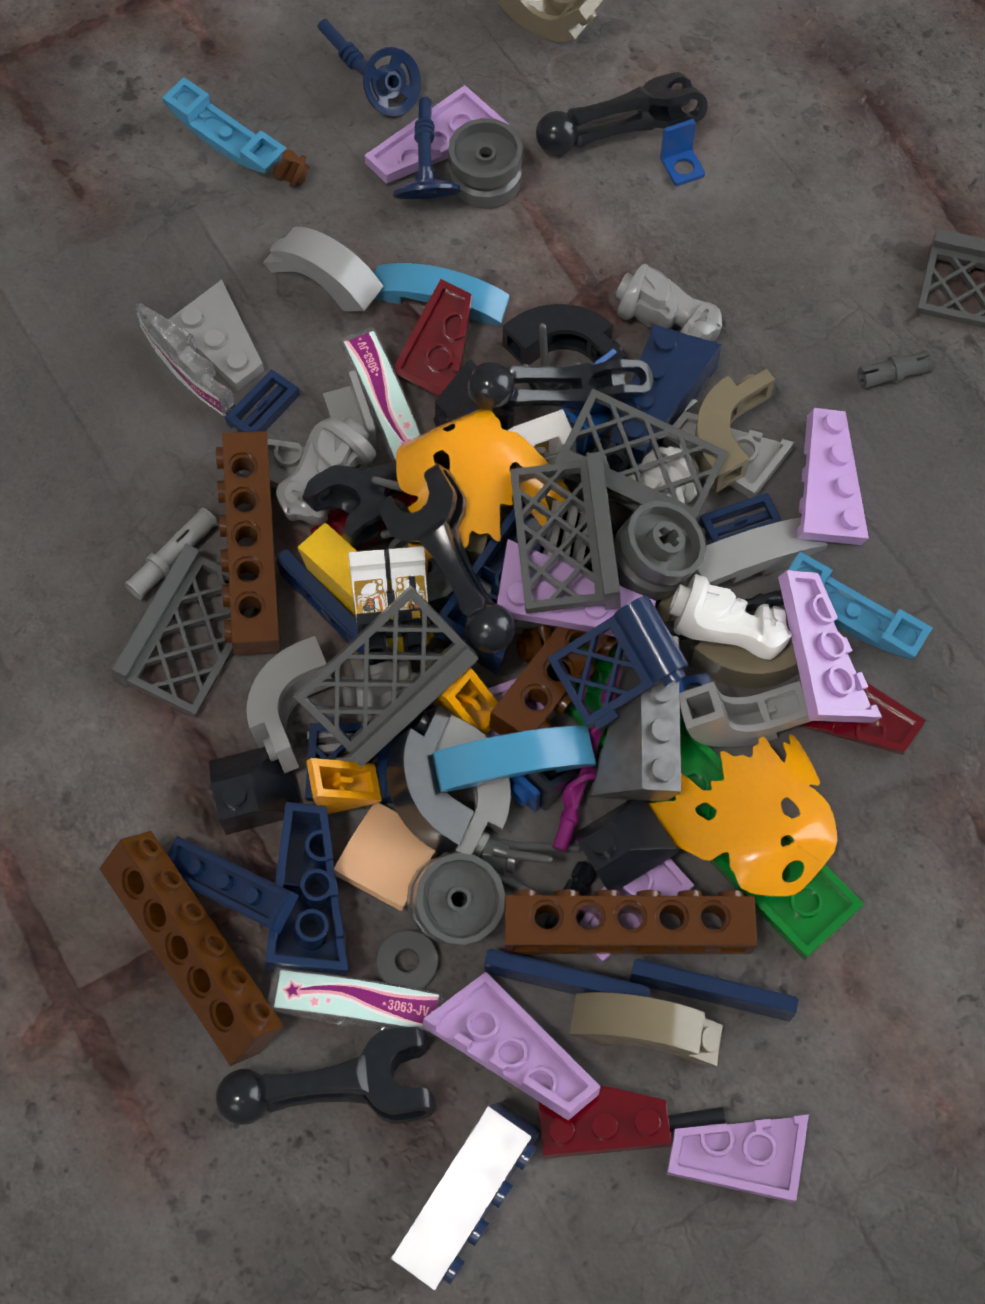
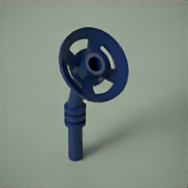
(384, 80)
(426, 183)

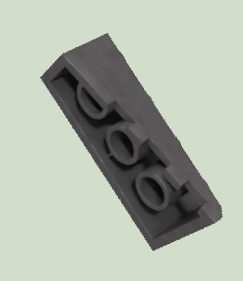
(642, 745)

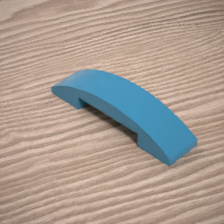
(221, 131)
(420, 281)
(865, 619)
(513, 756)

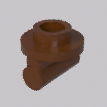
(291, 168)
(532, 641)

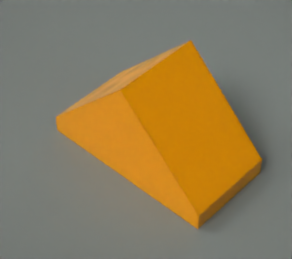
(469, 701)
(343, 784)

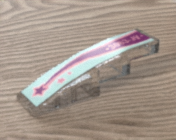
(180, 354)
(381, 389)
(350, 1000)

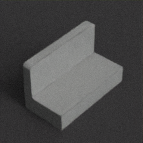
(351, 404)

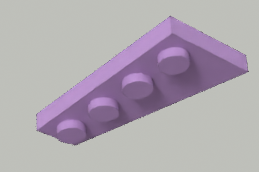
(832, 494)
(581, 618)
(826, 672)
(509, 1042)

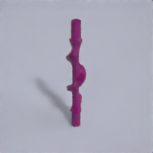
(575, 790)

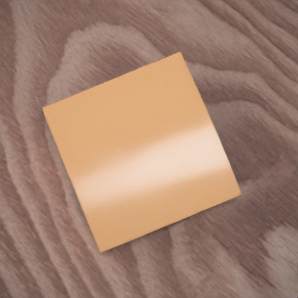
(383, 857)

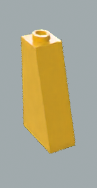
(328, 561)

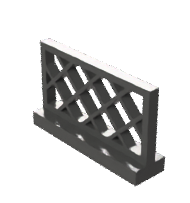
(958, 250)
(624, 489)
(598, 540)
(157, 623)
(410, 700)

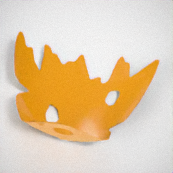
(481, 466)
(752, 819)

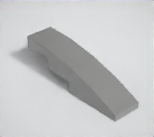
(755, 551)

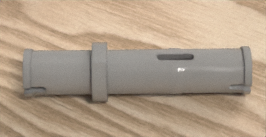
(160, 563)

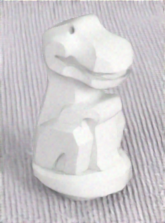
(717, 616)

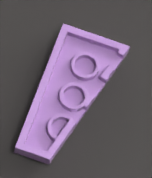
(399, 153)

